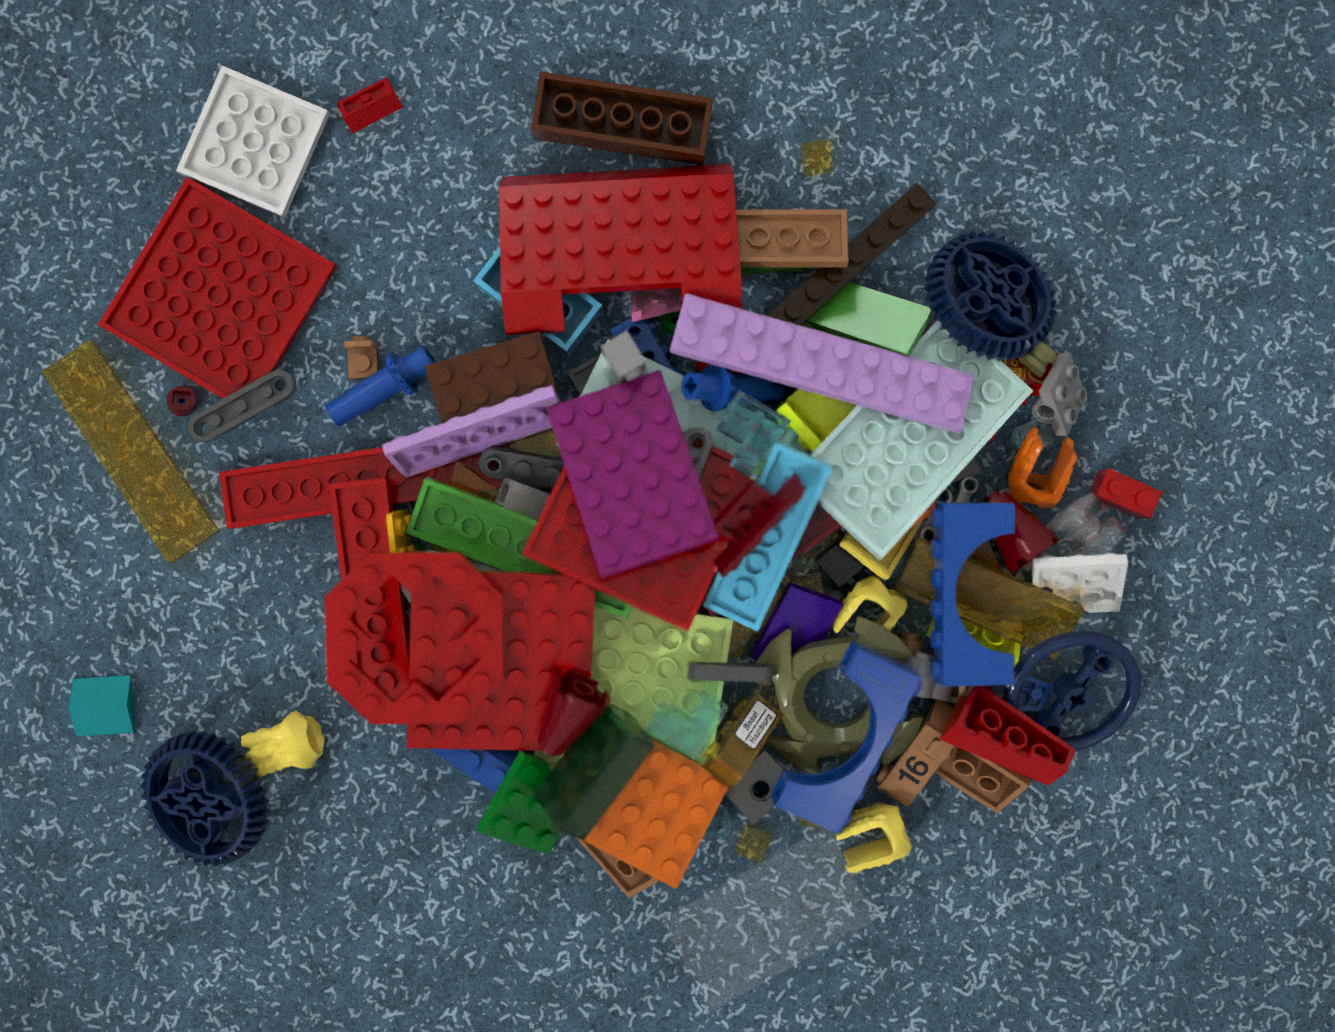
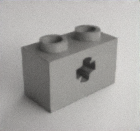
(624, 357)

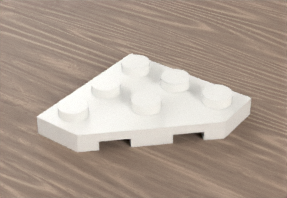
(1090, 580)

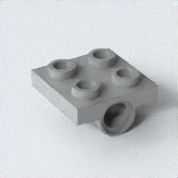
(1061, 396)

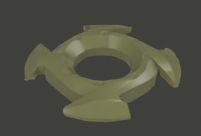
(809, 734)

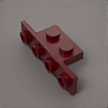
(751, 517)

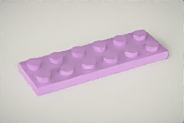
(472, 433)

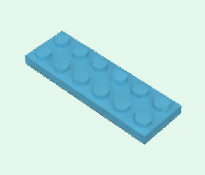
(751, 588)

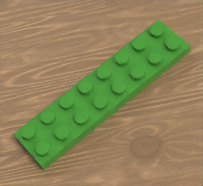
(483, 532)

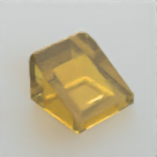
(816, 157)

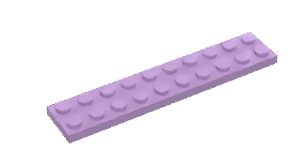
(822, 363)

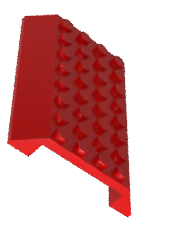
(615, 236)

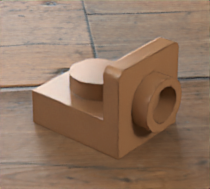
(362, 357)

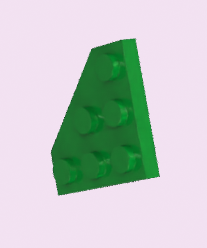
(515, 811)

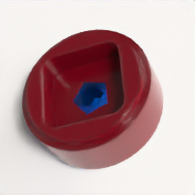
(181, 401)

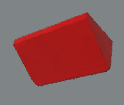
(369, 105)

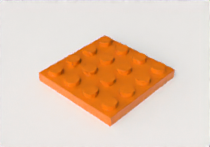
(660, 815)

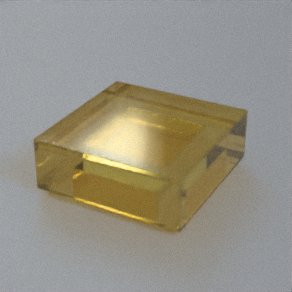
(752, 843)

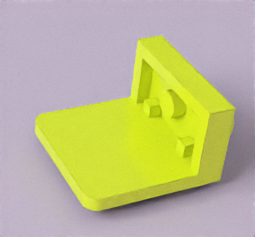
(813, 416)

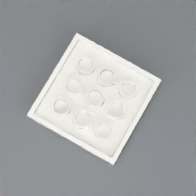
(253, 141)

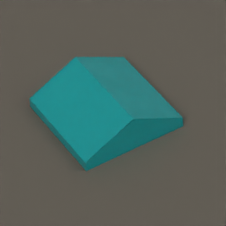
(102, 705)

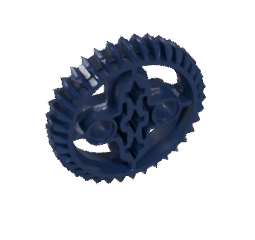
(990, 296)
(205, 798)

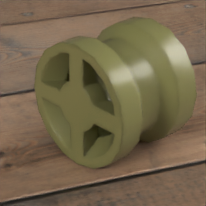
(1038, 359)

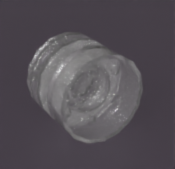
(1081, 525)

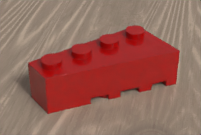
(1006, 736)

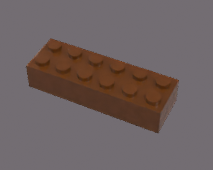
(621, 118)

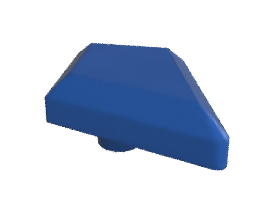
(1033, 694)

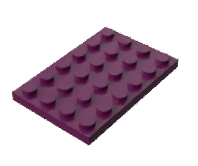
(631, 474)

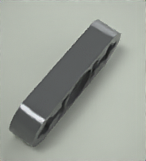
(730, 671)

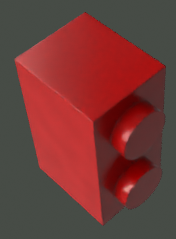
(1125, 494)

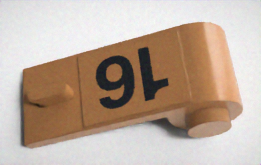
(914, 767)

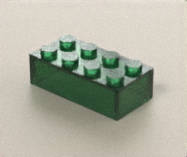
(594, 772)

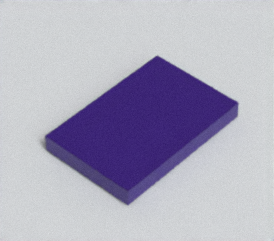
(804, 612)

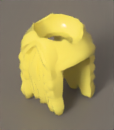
(873, 590)
(293, 743)
(881, 851)

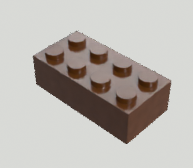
(490, 376)

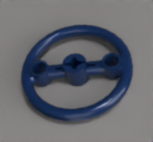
(1073, 687)

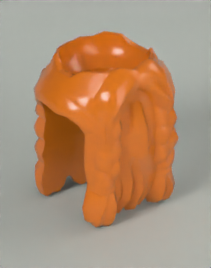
(1035, 488)

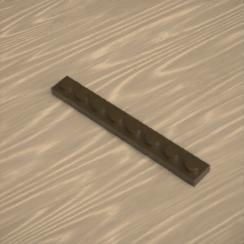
(861, 253)

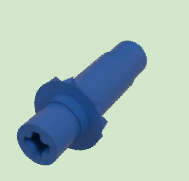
(397, 376)
(718, 387)

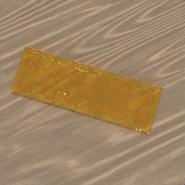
(993, 599)

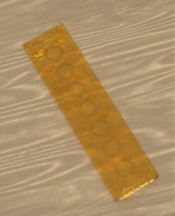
(130, 451)

